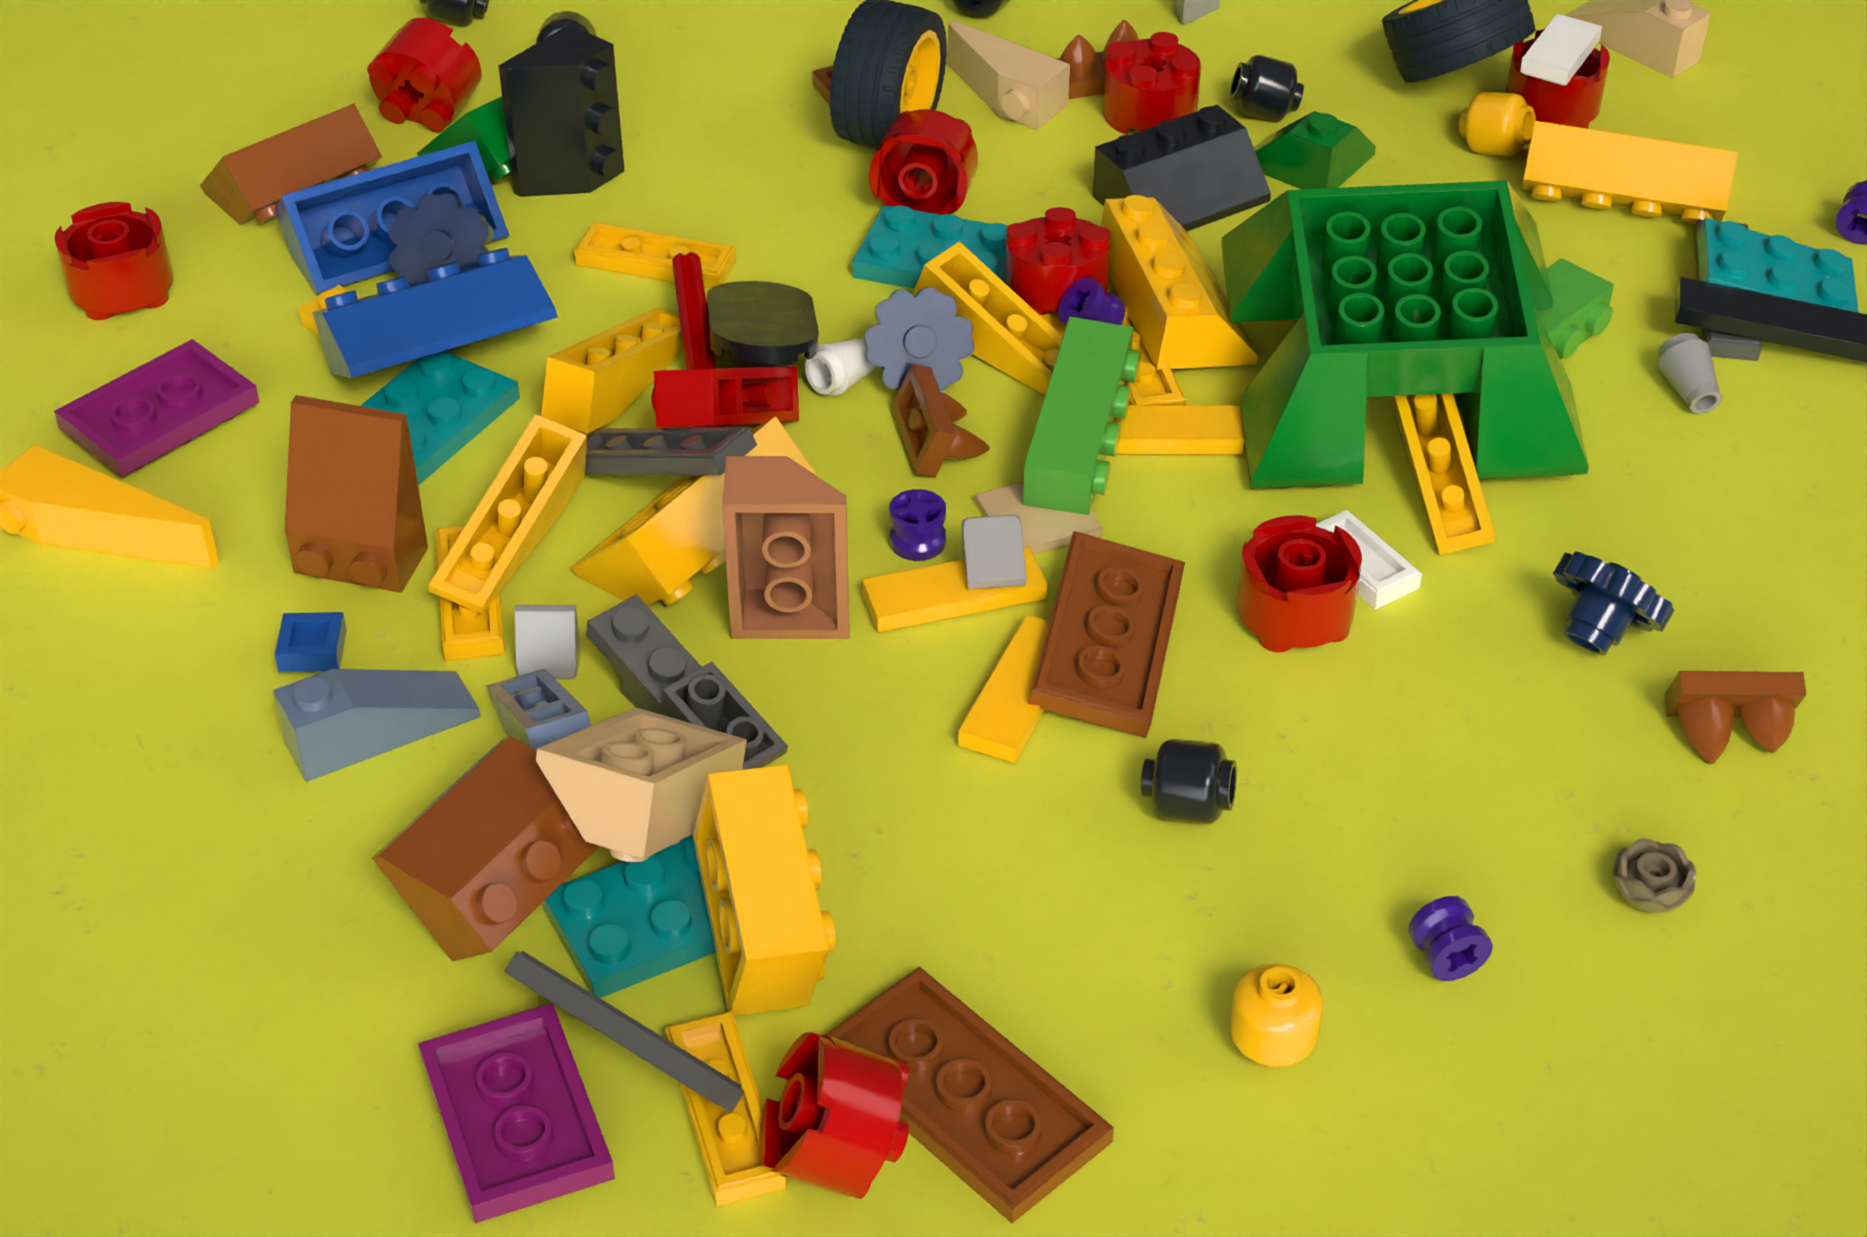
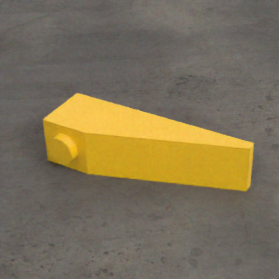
(1003, 324)
(607, 372)
(1443, 471)
(92, 512)
(513, 514)

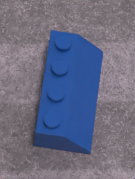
(343, 225)
(431, 314)

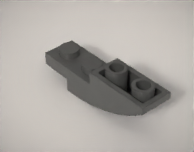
(670, 682)

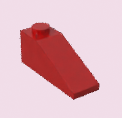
(725, 396)

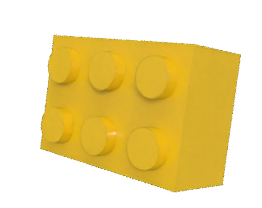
(761, 890)

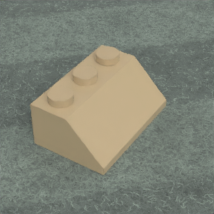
(637, 779)

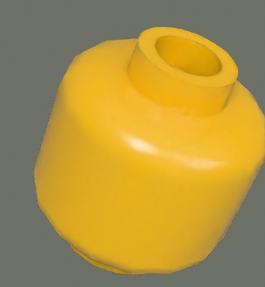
(1497, 124)
(1276, 1015)

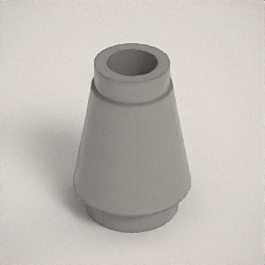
(1690, 370)

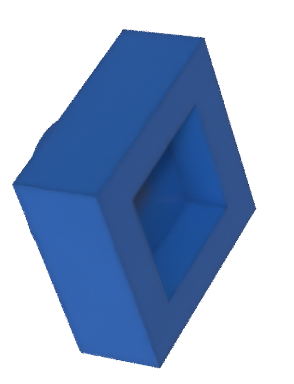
(310, 642)

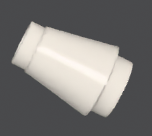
(838, 366)

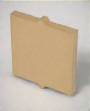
(1041, 527)

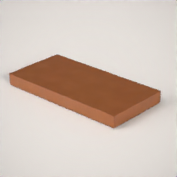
(1108, 634)
(978, 1096)

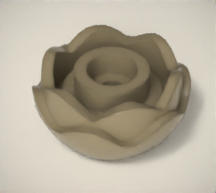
(1654, 876)

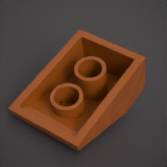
(352, 495)

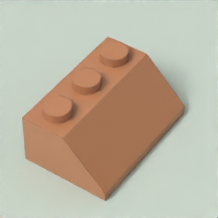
(784, 551)

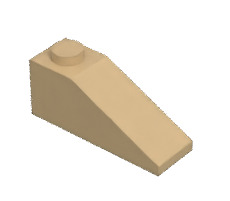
(1652, 32)
(1008, 76)

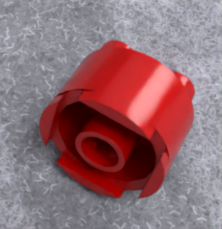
(424, 74)
(1149, 82)
(1558, 104)
(924, 162)
(1052, 254)
(114, 260)
(1298, 583)
(835, 1115)

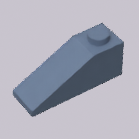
(537, 709)
(364, 713)

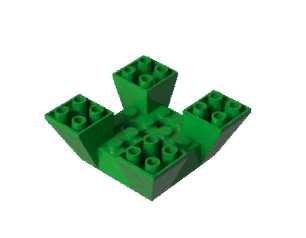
(1399, 300)

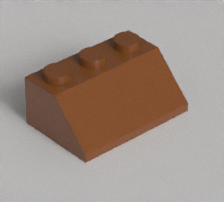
(314, 153)
(485, 852)

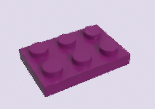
(156, 407)
(515, 1112)

